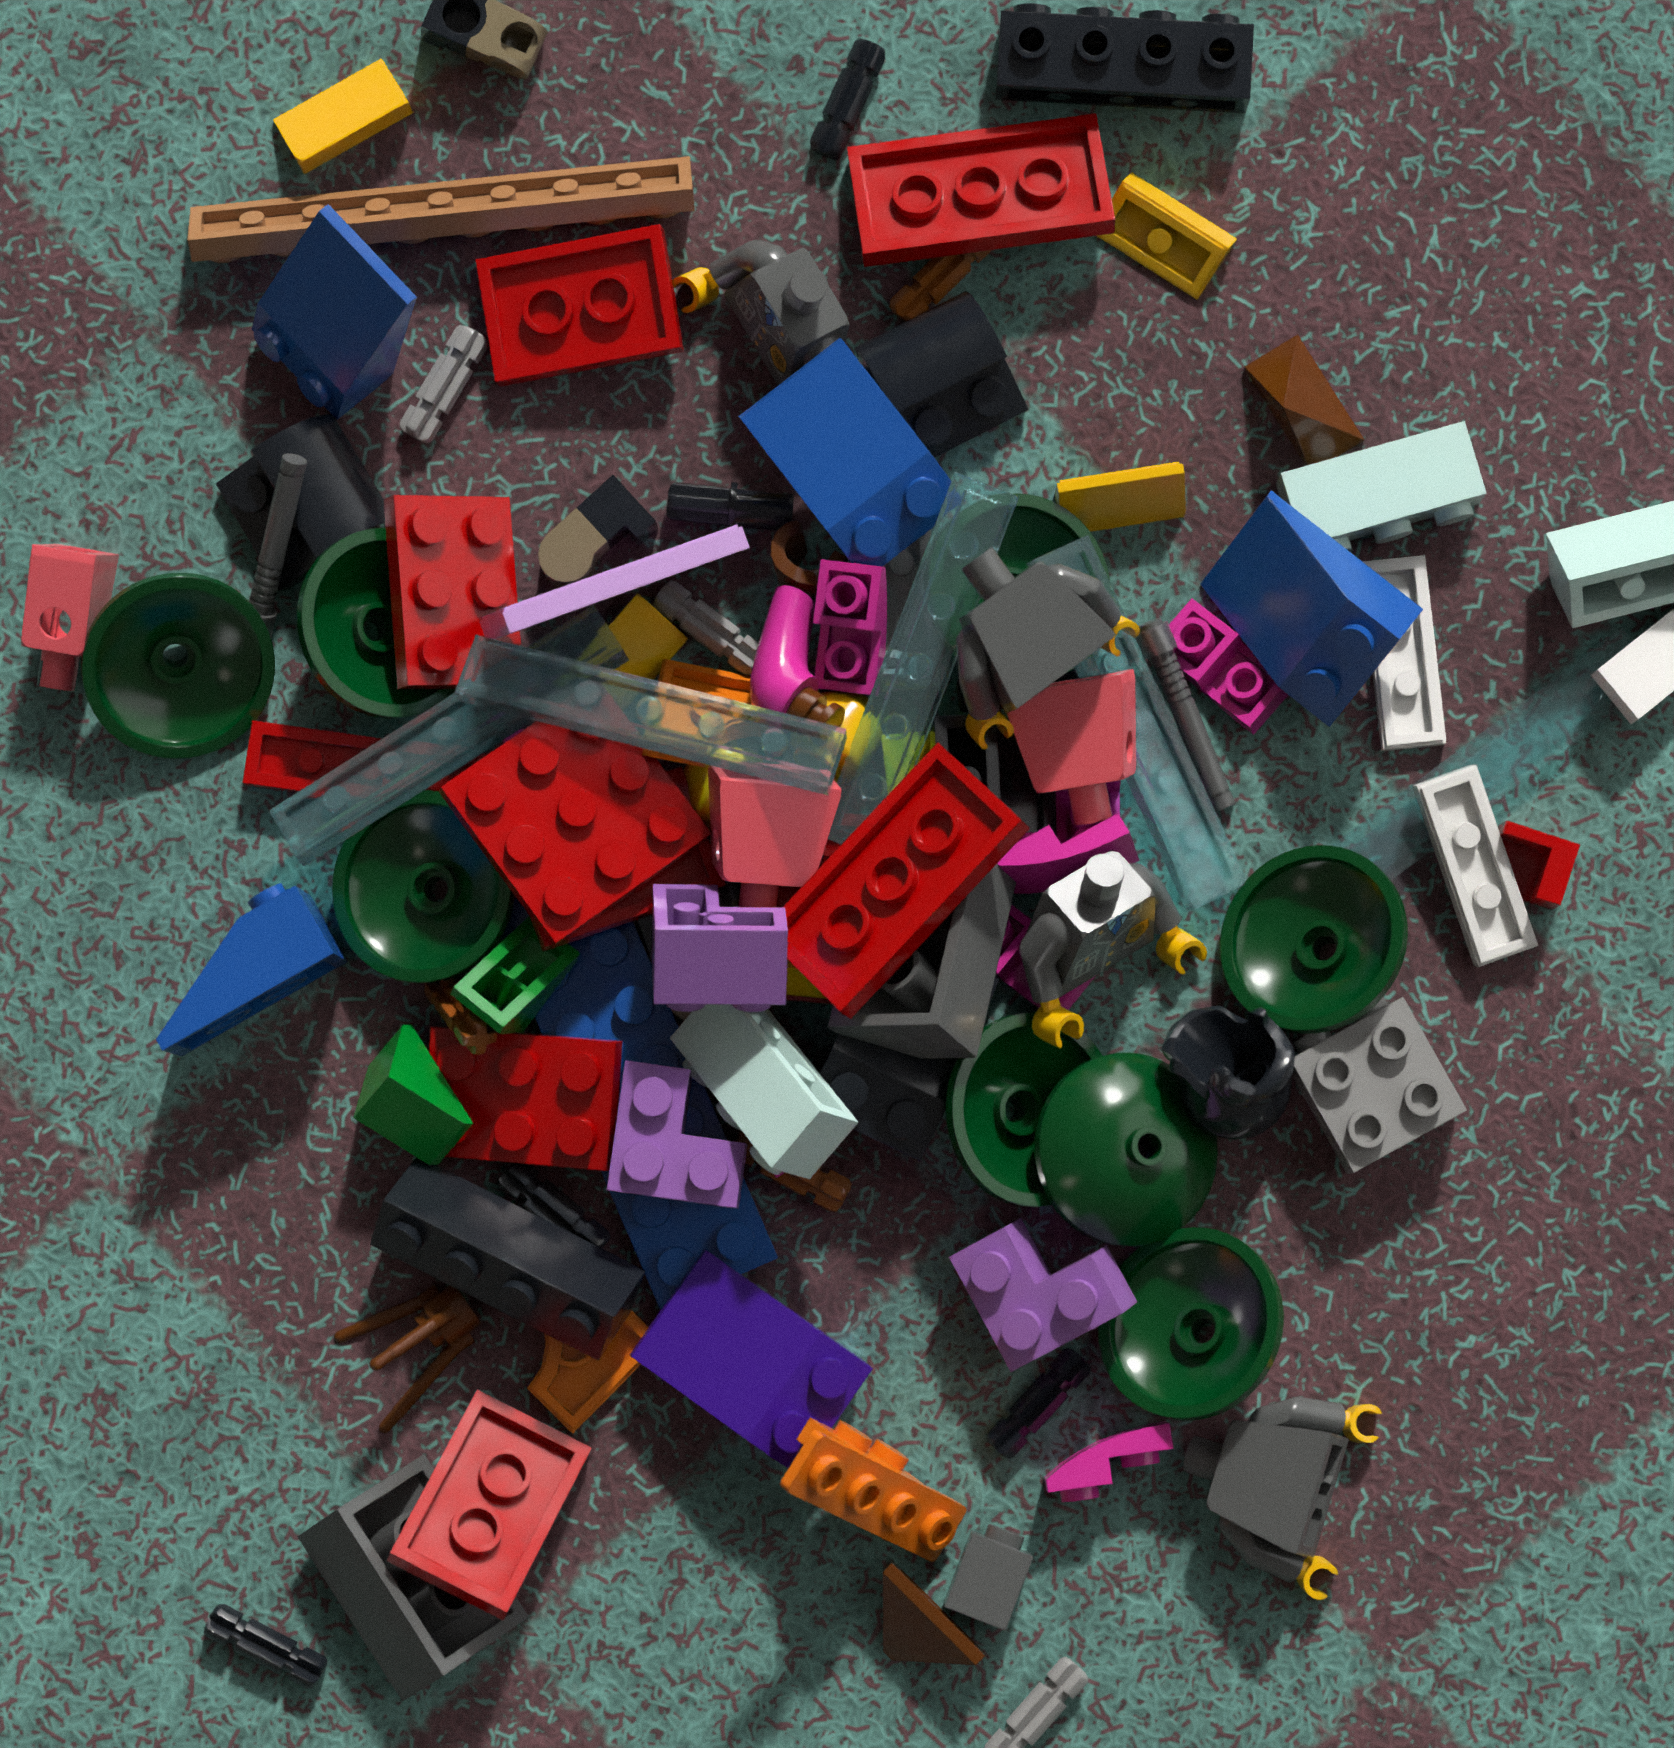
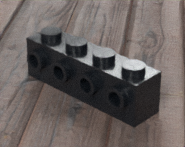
(1124, 59)
(507, 1257)

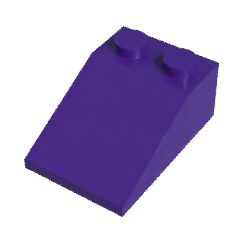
(749, 1358)

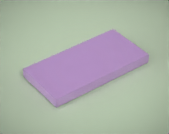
(614, 582)

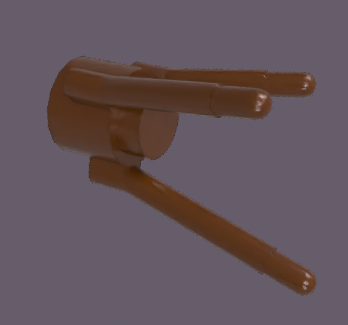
(443, 1319)

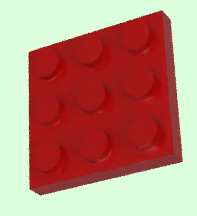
(573, 822)

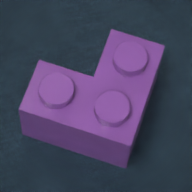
(716, 951)
(654, 1154)
(1029, 1306)

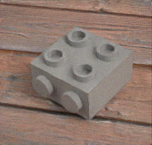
(1374, 1084)

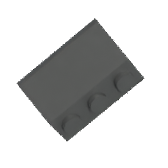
(944, 988)
(404, 1621)

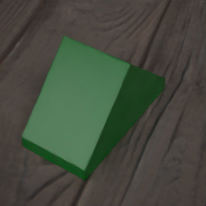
(514, 980)
(411, 1100)

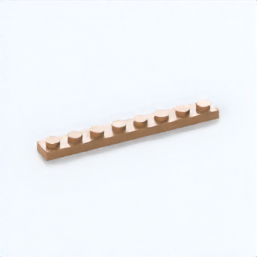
(448, 208)

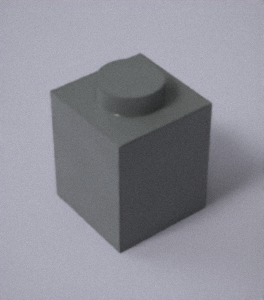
(989, 1576)

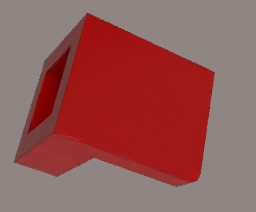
(1539, 863)

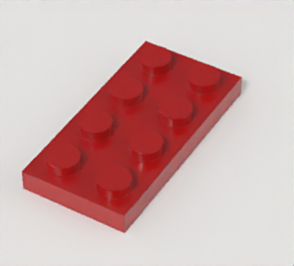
(980, 190)
(897, 879)

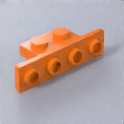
(871, 1489)

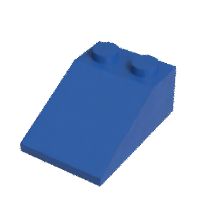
(334, 315)
(850, 456)
(1307, 607)
(257, 964)

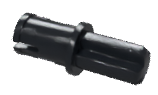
(728, 506)

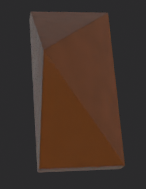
(1303, 402)
(918, 1628)

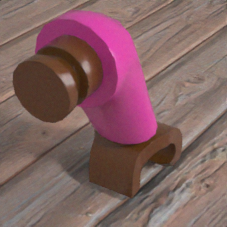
(780, 664)

